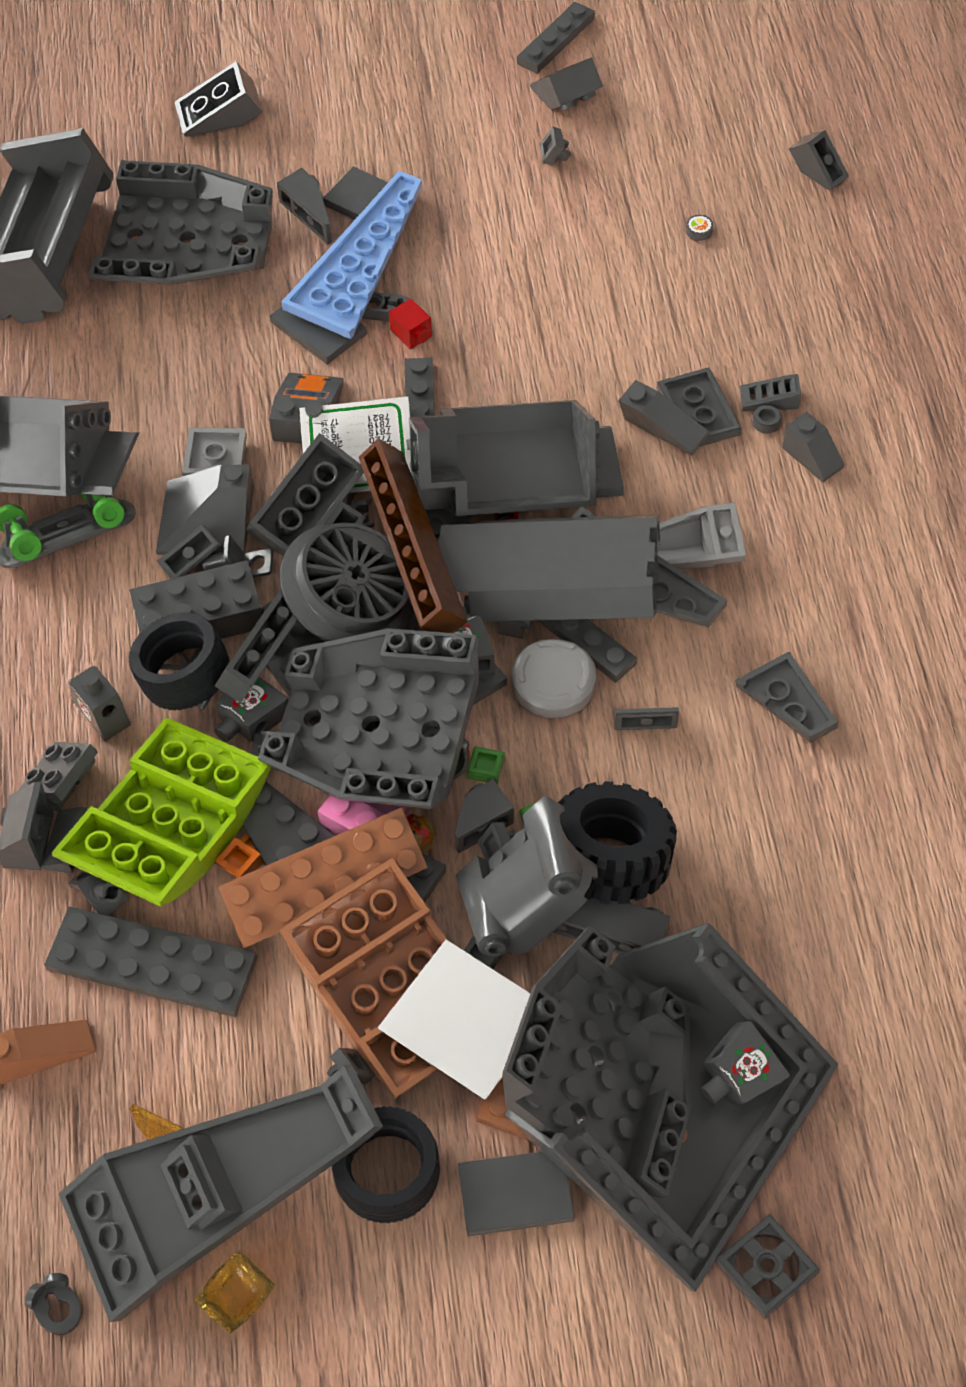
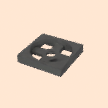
(770, 1228)

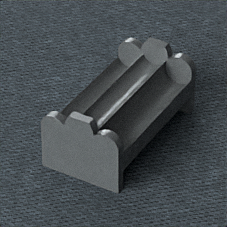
(43, 217)

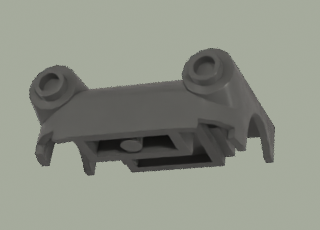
(526, 884)

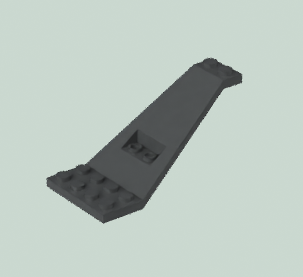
(144, 1212)

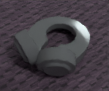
(37, 1300)

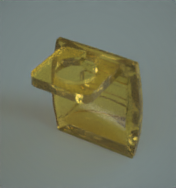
(234, 1292)

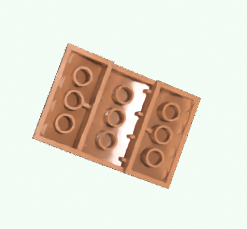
(361, 959)

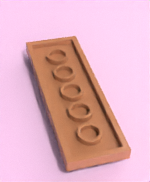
(292, 886)

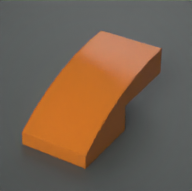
(240, 857)

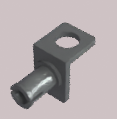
(233, 554)
(100, 893)

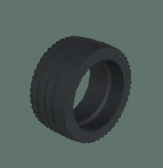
(162, 641)
(408, 1201)

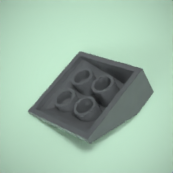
(211, 497)

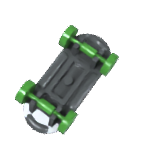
(59, 530)

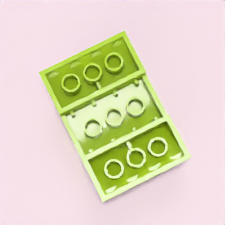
(167, 814)

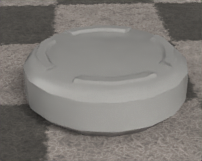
(553, 678)

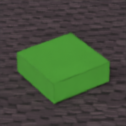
(485, 764)

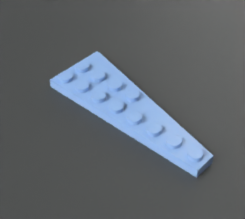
(345, 277)

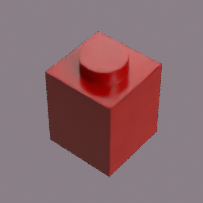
(410, 323)

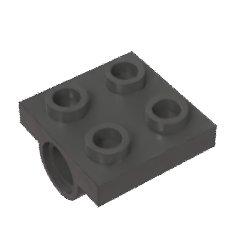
(62, 769)

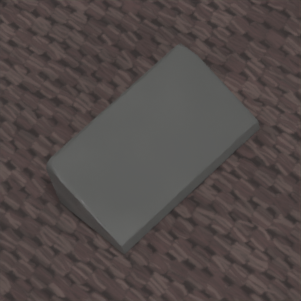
(189, 552)
(646, 718)
(63, 824)

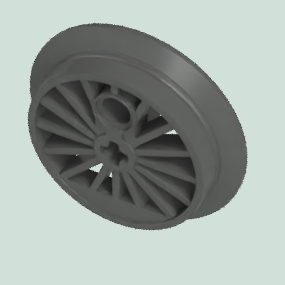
(350, 582)

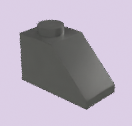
(819, 160)
(812, 446)
(479, 810)

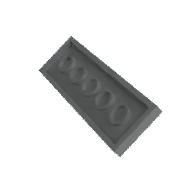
(151, 961)

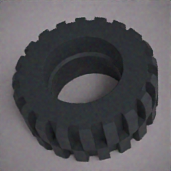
(628, 817)

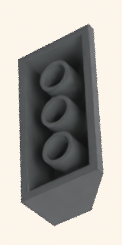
(305, 495)

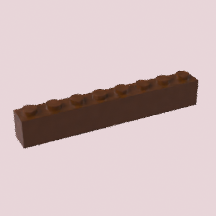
(412, 539)

